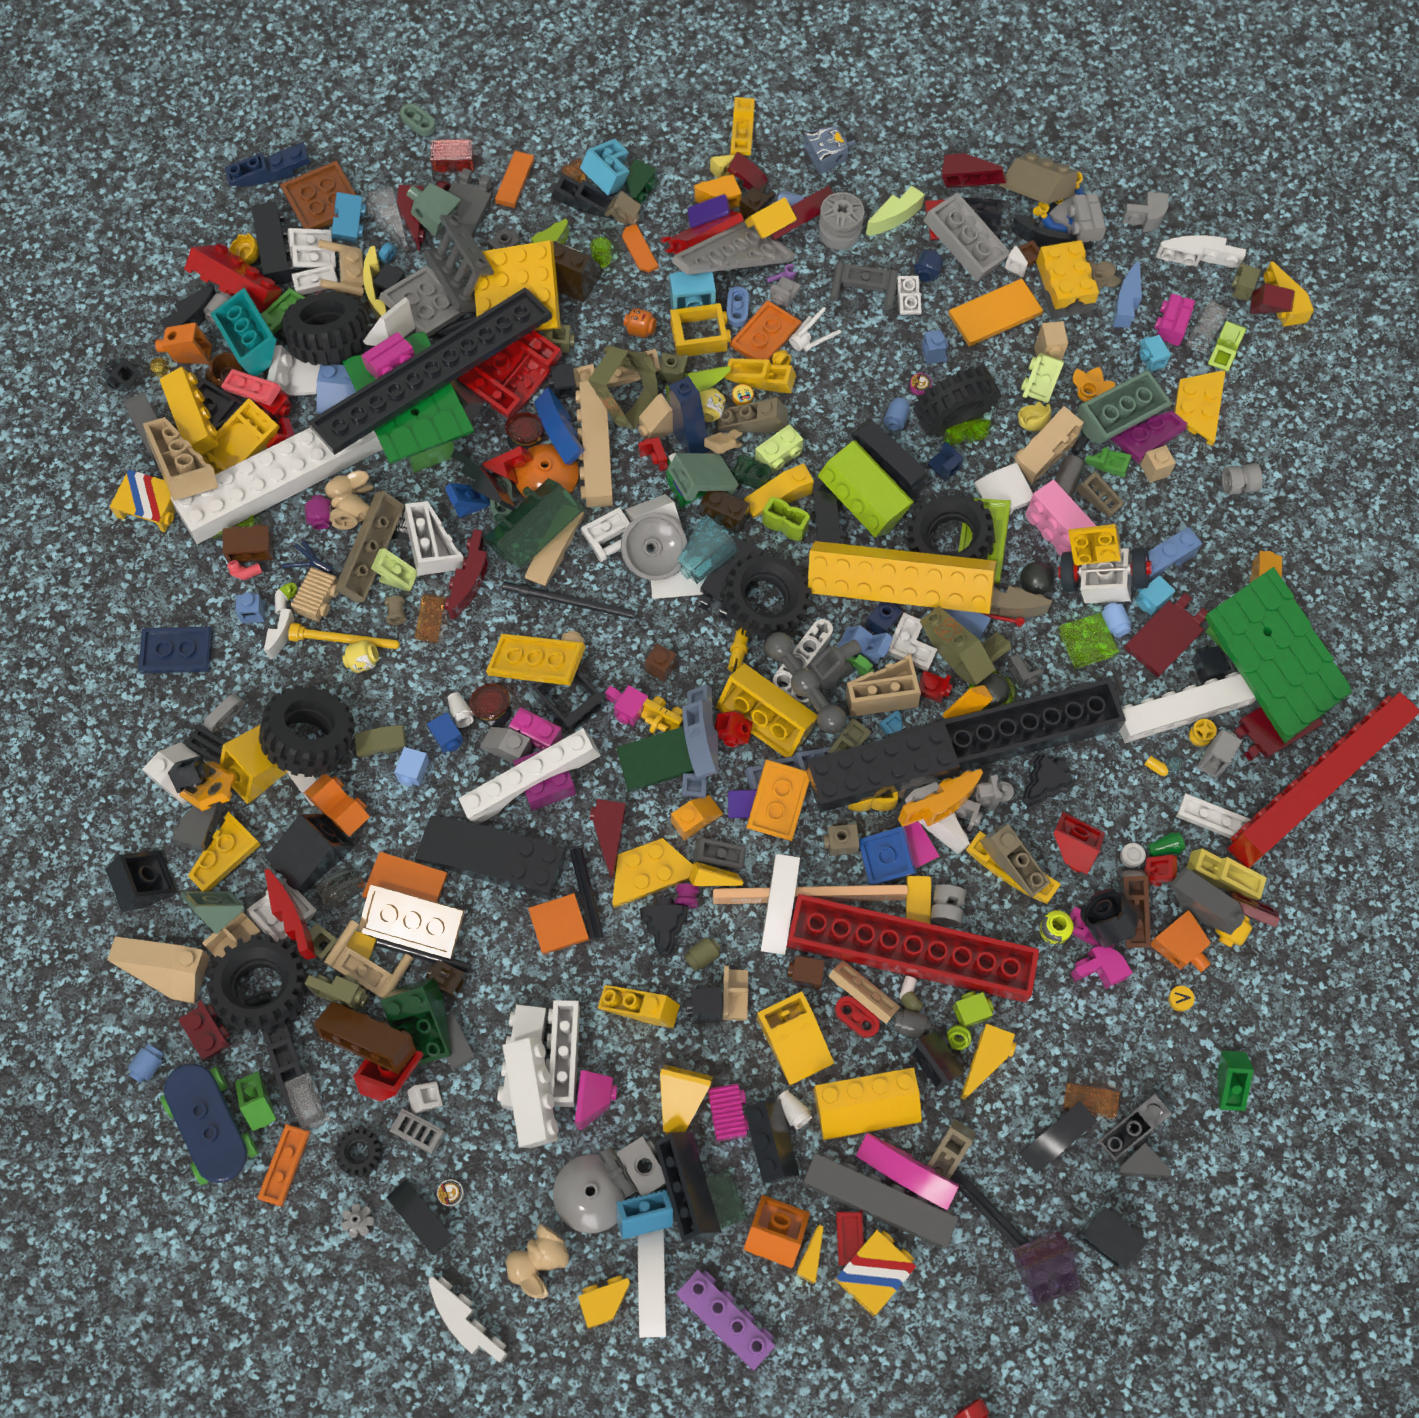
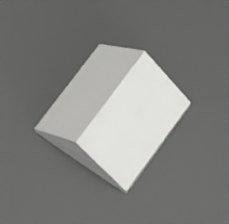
(395, 320)
(660, 504)

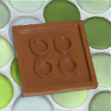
(314, 195)

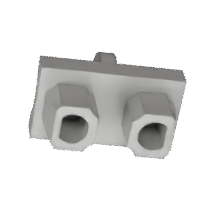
(993, 793)

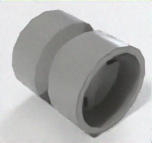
(1244, 478)
(947, 906)

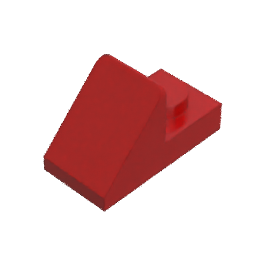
(504, 464)

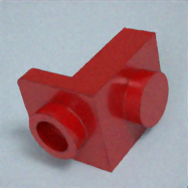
(284, 432)

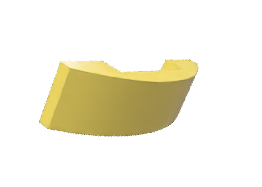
(370, 270)

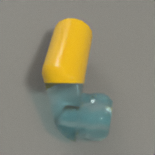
(1164, 768)

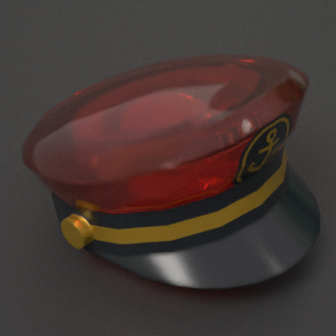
(523, 430)
(491, 704)

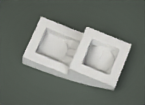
(278, 637)

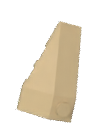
(166, 967)

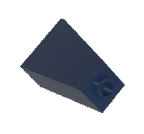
(688, 416)

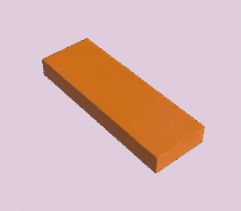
(514, 179)
(284, 1165)

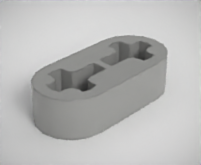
(224, 713)

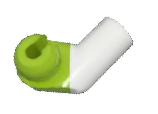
(283, 595)

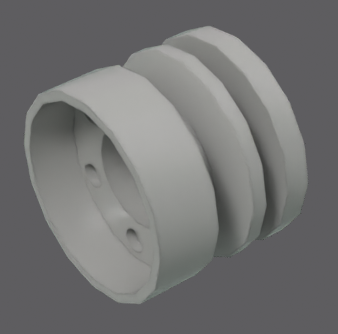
(841, 221)

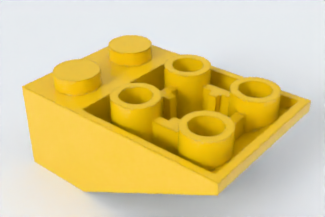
(795, 1038)

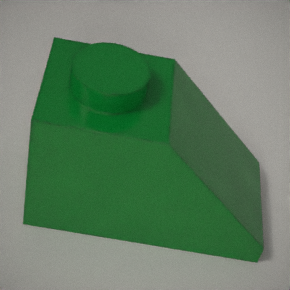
(1234, 1080)

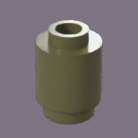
(702, 954)

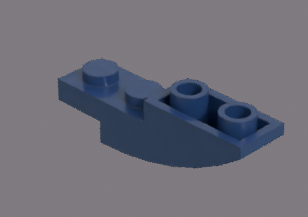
(263, 170)

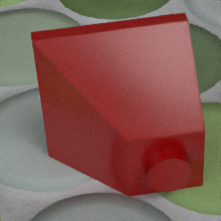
(1078, 842)
(380, 1082)

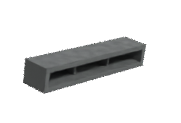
(880, 1201)

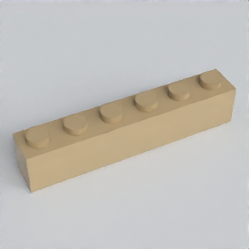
(596, 445)

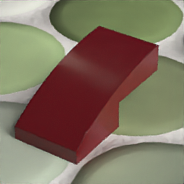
(747, 172)

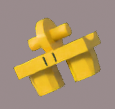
(660, 717)

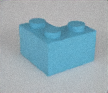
(605, 166)

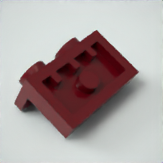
(204, 1031)

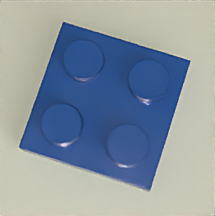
(887, 856)

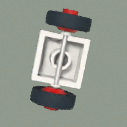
(1109, 579)

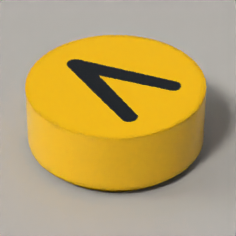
(1181, 998)

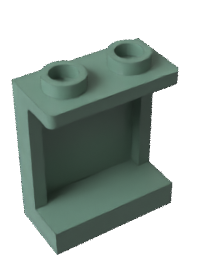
(701, 473)

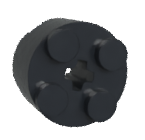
(1110, 917)

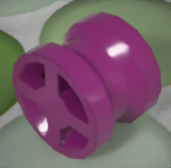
(687, 895)

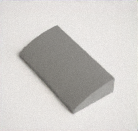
(966, 236)

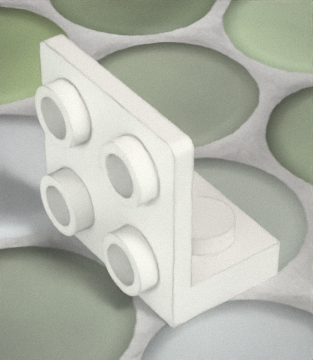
(292, 374)

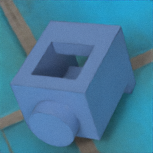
(934, 347)
(250, 603)

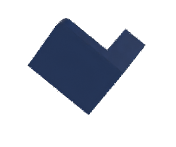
(946, 462)

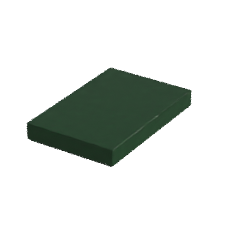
(655, 759)

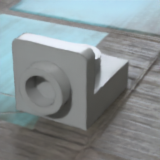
(784, 291)
(970, 810)

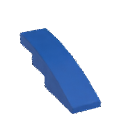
(558, 426)

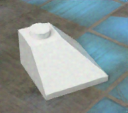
(161, 763)

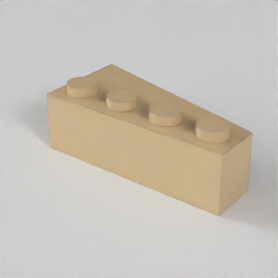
(180, 465)

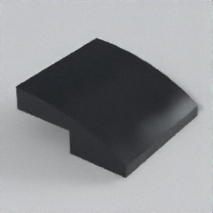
(989, 211)

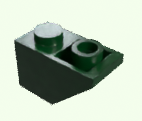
(640, 181)

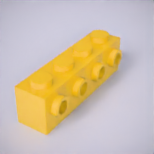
(188, 410)

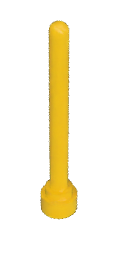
(298, 632)

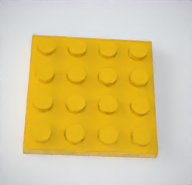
(518, 268)

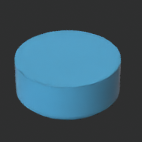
(387, 253)

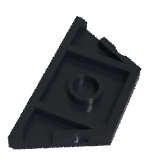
(217, 401)

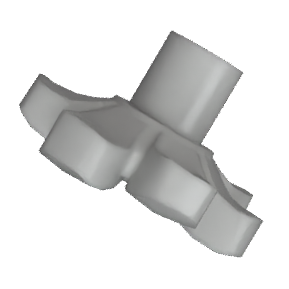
(361, 1223)

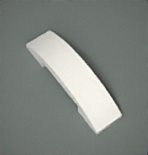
(651, 1284)

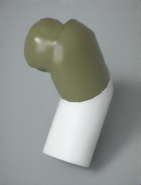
(908, 997)

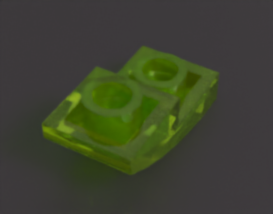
(970, 430)

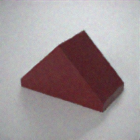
(1271, 299)

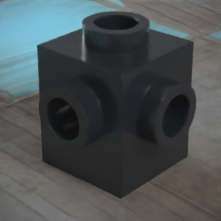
(126, 371)

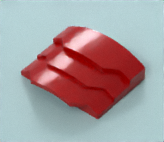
(513, 373)

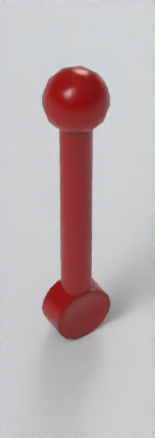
(1019, 621)

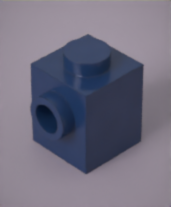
(884, 618)

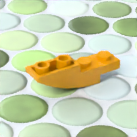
(948, 799)

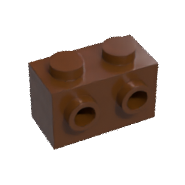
(248, 543)

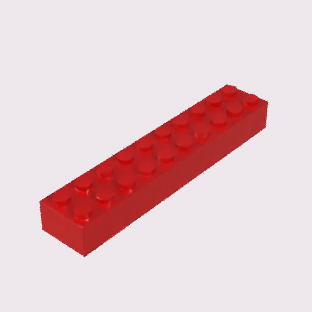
(1321, 779)
(913, 948)

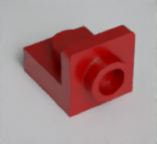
(654, 448)
(934, 686)
(1161, 869)

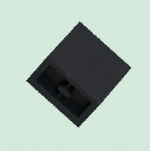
(1113, 1237)

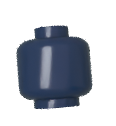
(928, 265)

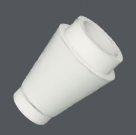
(459, 710)
(794, 1110)

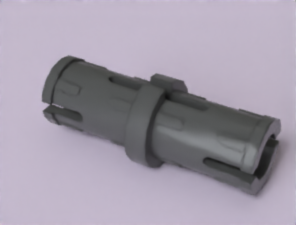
(617, 1173)

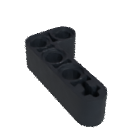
(891, 457)

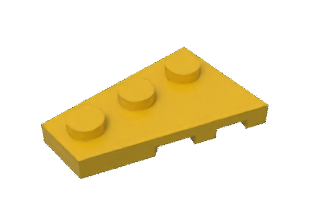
(227, 850)

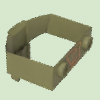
(630, 360)
(961, 648)

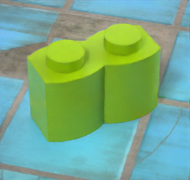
(782, 518)

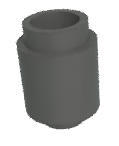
(911, 1024)

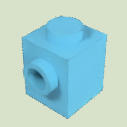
(1154, 596)

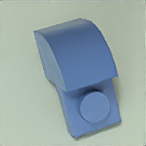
(871, 645)

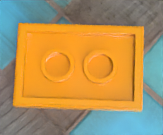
(778, 800)

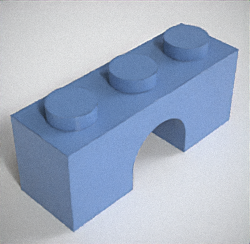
(1174, 550)

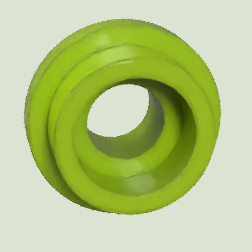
(959, 1043)

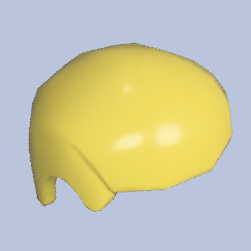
(1034, 417)

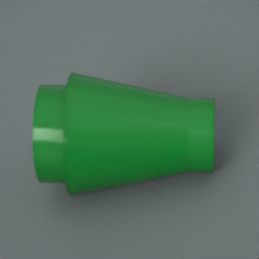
(1167, 845)

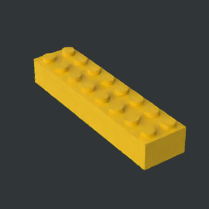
(902, 577)

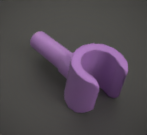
(787, 273)

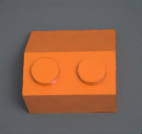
(777, 1231)

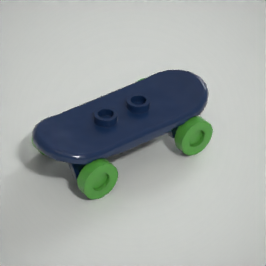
(206, 1124)

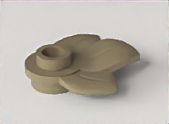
(1104, 274)

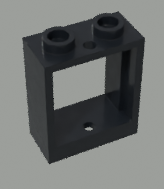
(578, 716)

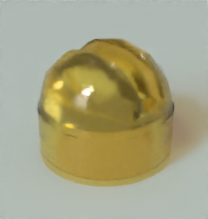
(157, 369)

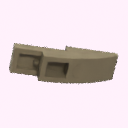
(1018, 603)

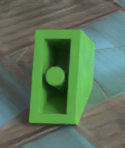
(255, 1101)

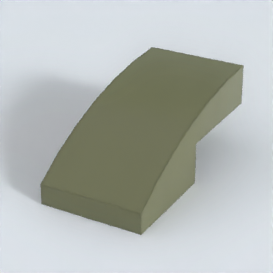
(852, 735)
(381, 739)

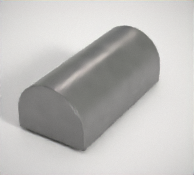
(1069, 473)

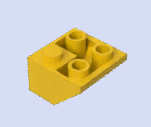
(1095, 544)

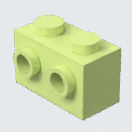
(780, 448)

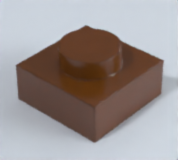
(1030, 252)

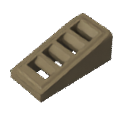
(1090, 495)

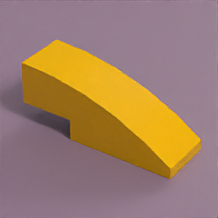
(762, 374)

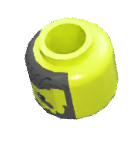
(1056, 927)

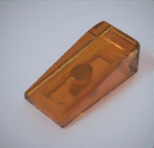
(1097, 1100)

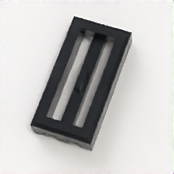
(194, 736)

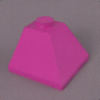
(593, 1097)

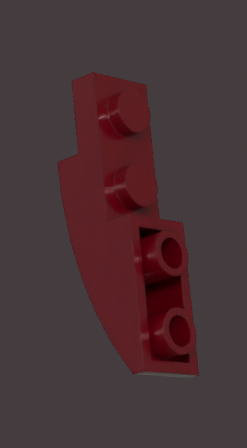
(468, 580)

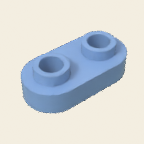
(737, 308)

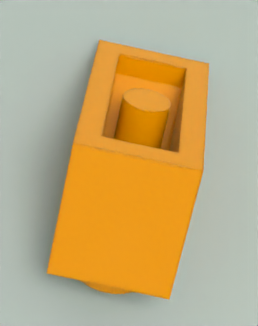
(695, 816)

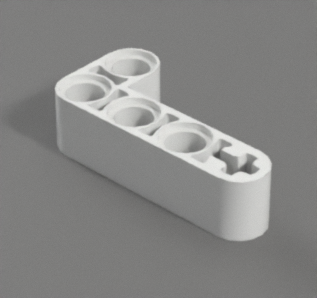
(805, 658)

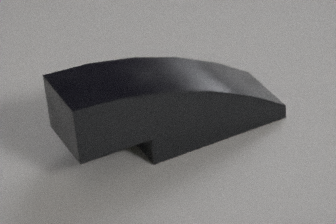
(581, 196)
(190, 309)
(1058, 1137)
(419, 1217)

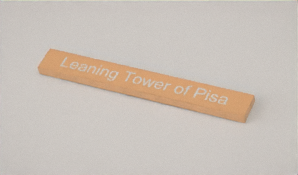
(829, 893)

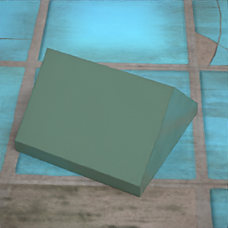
(214, 907)

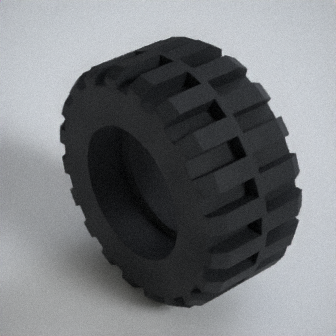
(325, 328)
(302, 754)

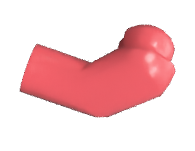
(242, 572)

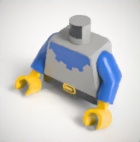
(1056, 215)

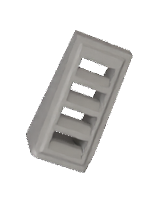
(435, 1141)

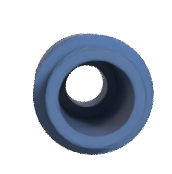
(897, 414)
(145, 1063)

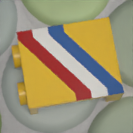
(144, 498)
(876, 1272)

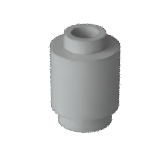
(215, 302)

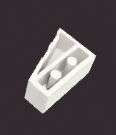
(429, 542)

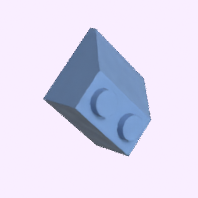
(332, 386)

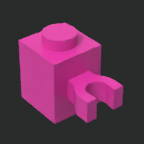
(627, 705)

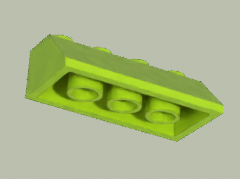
(865, 489)

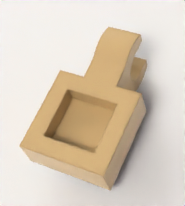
(722, 442)

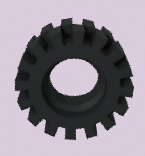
(374, 1152)

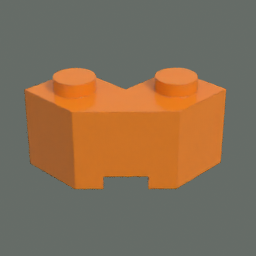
(333, 802)

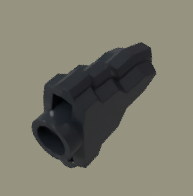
(1047, 780)
(664, 923)

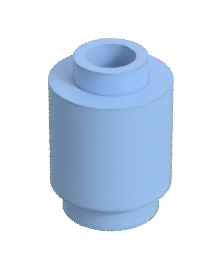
(1116, 619)

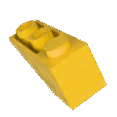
(1302, 305)
(639, 1005)

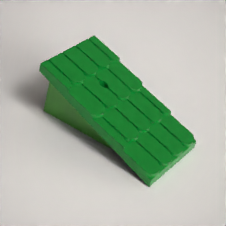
(426, 429)
(1278, 654)

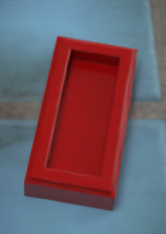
(849, 1235)

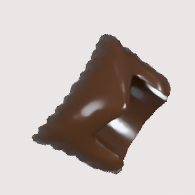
(220, 368)

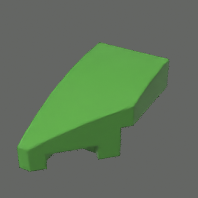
(1110, 462)

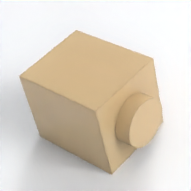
(1157, 464)

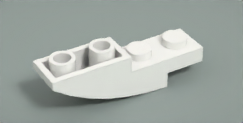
(1192, 249)
(456, 1315)

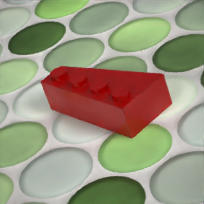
(232, 274)

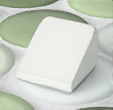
(1016, 262)
(424, 1097)

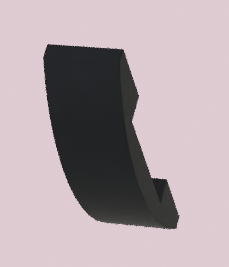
(1025, 229)

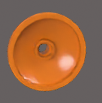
(533, 473)

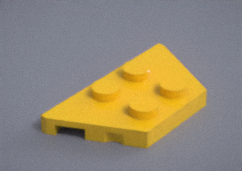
(1199, 403)
(648, 871)

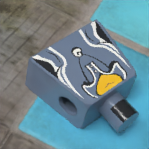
(827, 147)

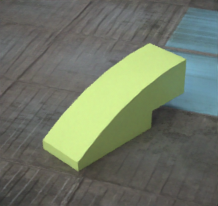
(895, 211)

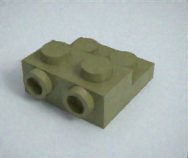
(341, 991)

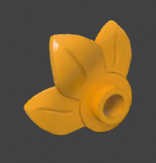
(1091, 382)

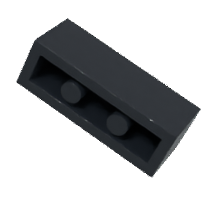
(771, 1141)

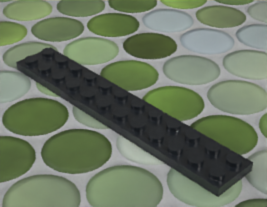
(429, 371)

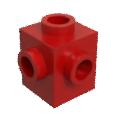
(279, 408)
(733, 728)

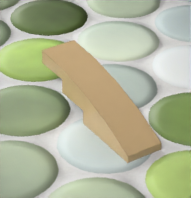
(551, 556)

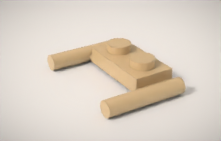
(350, 268)
(358, 967)

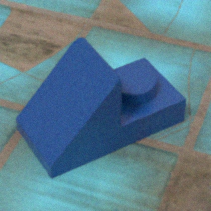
(466, 499)

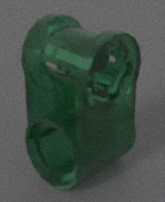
(748, 470)

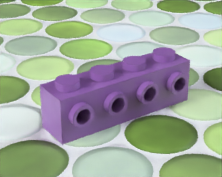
(725, 1320)

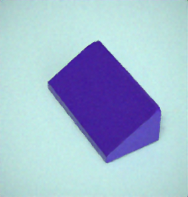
(708, 210)
(740, 803)

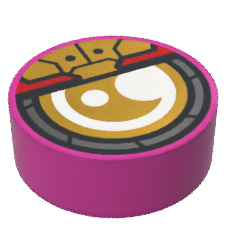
(919, 383)

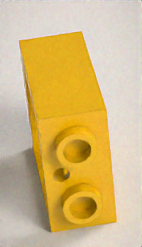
(701, 345)

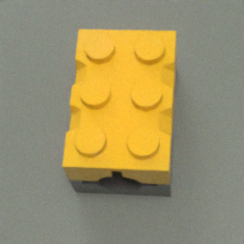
(1066, 279)

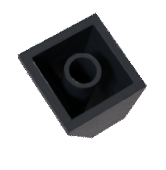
(308, 850)

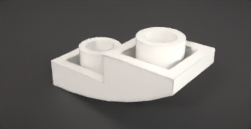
(908, 295)

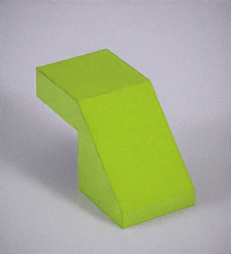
(1227, 345)

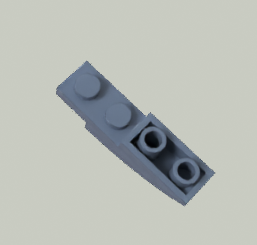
(699, 732)

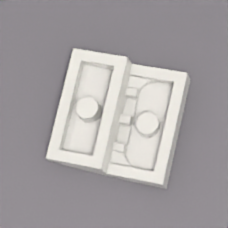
(305, 250)
(1006, 484)
(268, 923)

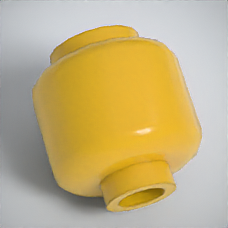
(1238, 937)

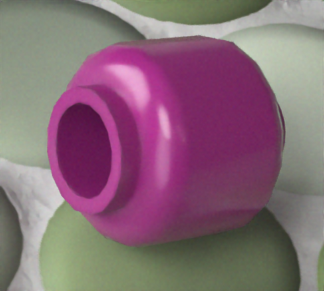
(318, 512)

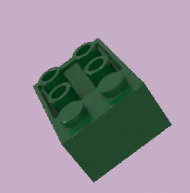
(422, 1014)

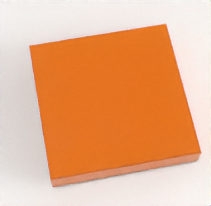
(558, 924)

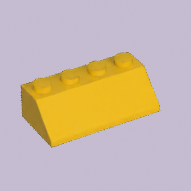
(775, 715)
(868, 1103)

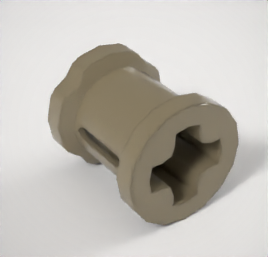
(395, 610)

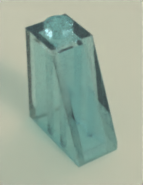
(706, 550)

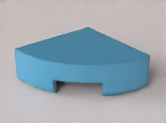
(892, 723)

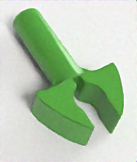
(861, 664)

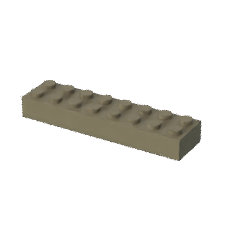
(373, 535)

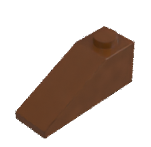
(1136, 889)

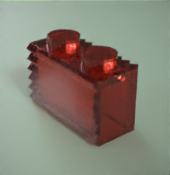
(452, 155)

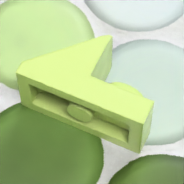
(394, 570)

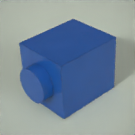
(445, 733)

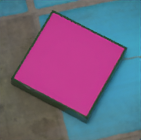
(921, 846)

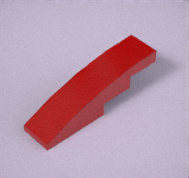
(287, 911)

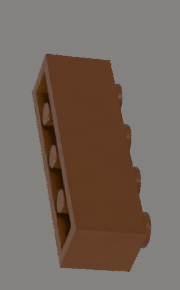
(365, 1037)

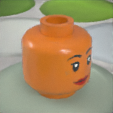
(640, 323)

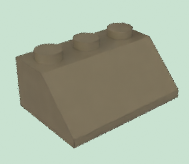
(1040, 178)

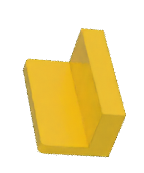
(772, 218)

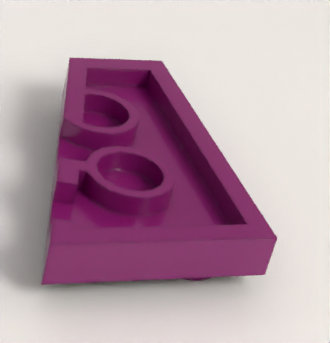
(1150, 435)

